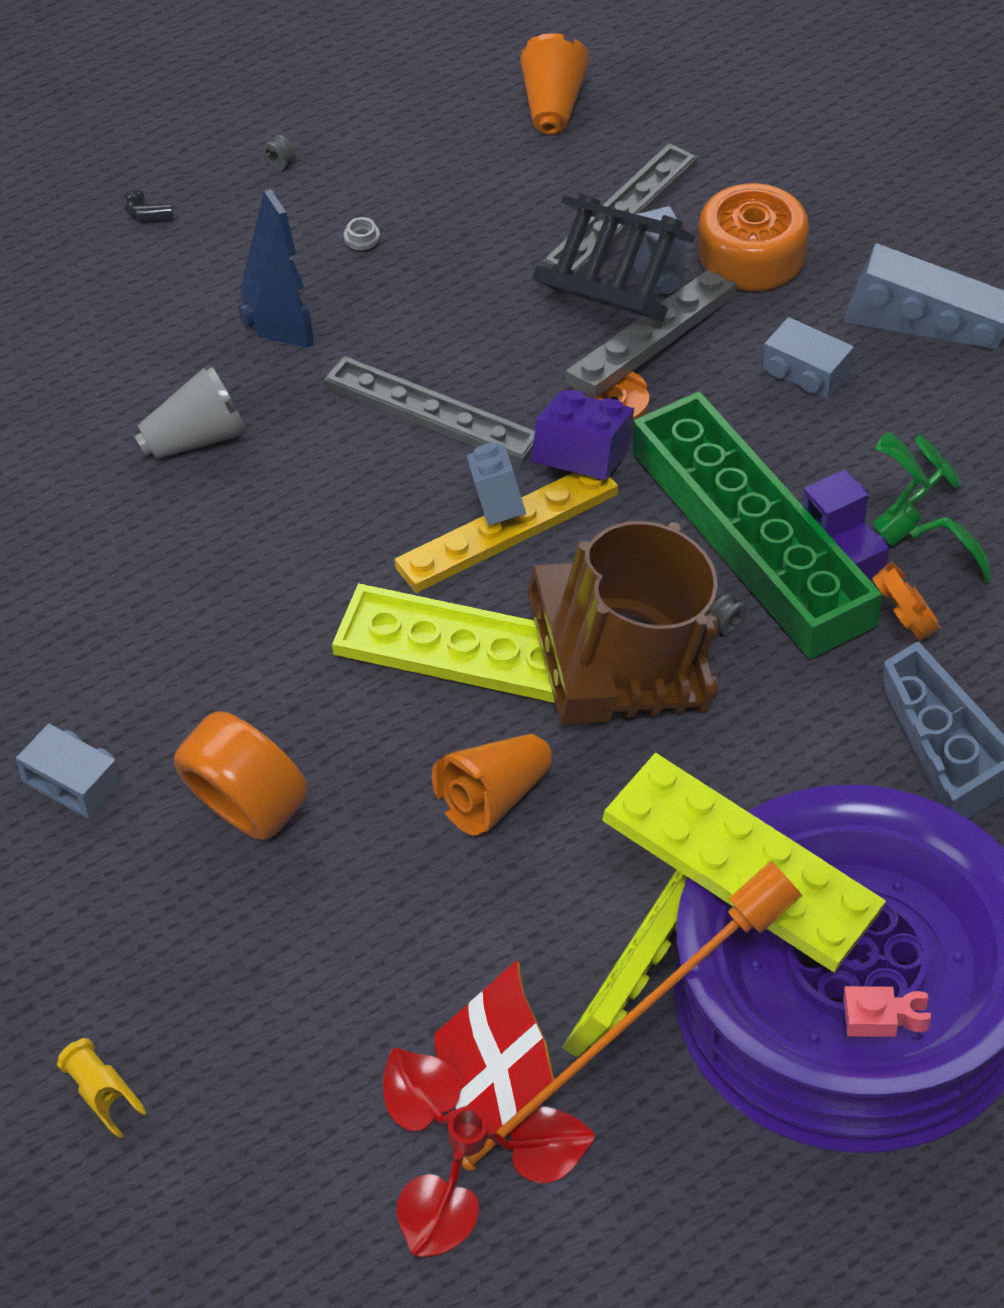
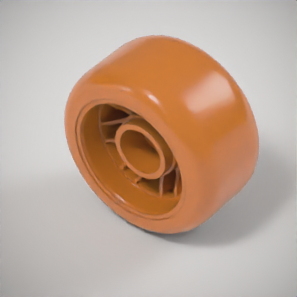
(753, 236)
(241, 775)

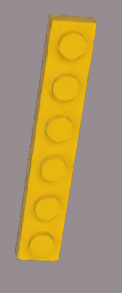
(480, 541)

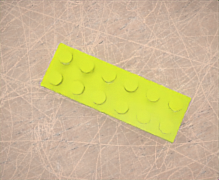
(444, 641)
(727, 846)
(630, 970)

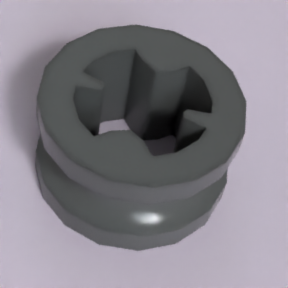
(278, 152)
(728, 613)

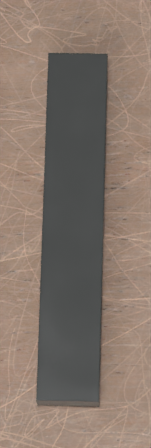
(636, 197)
(429, 408)

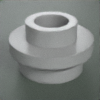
(361, 234)

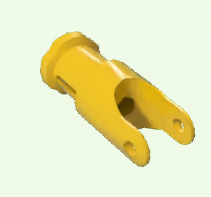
(97, 1082)

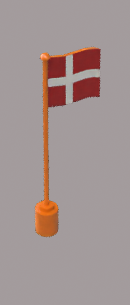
(502, 1050)

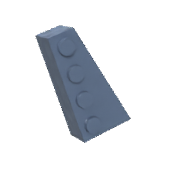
(925, 300)
(947, 731)

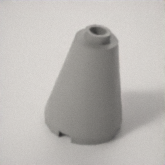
(191, 418)

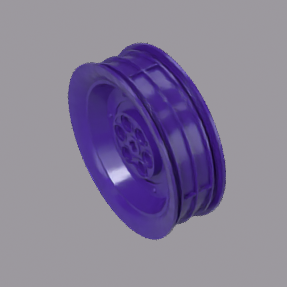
(768, 1023)

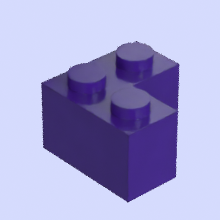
(840, 509)

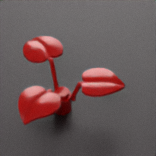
(437, 1213)

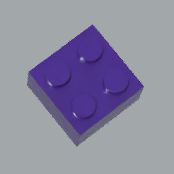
(582, 434)

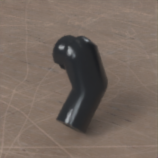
(145, 212)

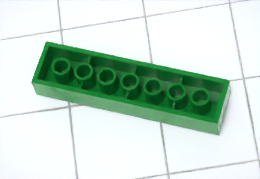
(756, 525)

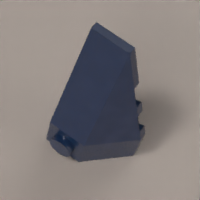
(272, 280)

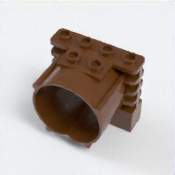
(614, 663)

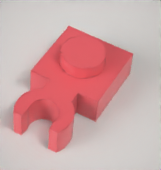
(878, 1014)

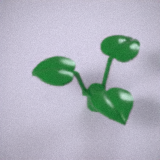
(903, 516)

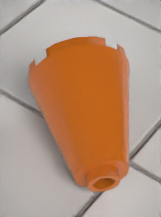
(552, 79)
(489, 779)

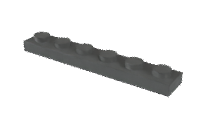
(648, 336)

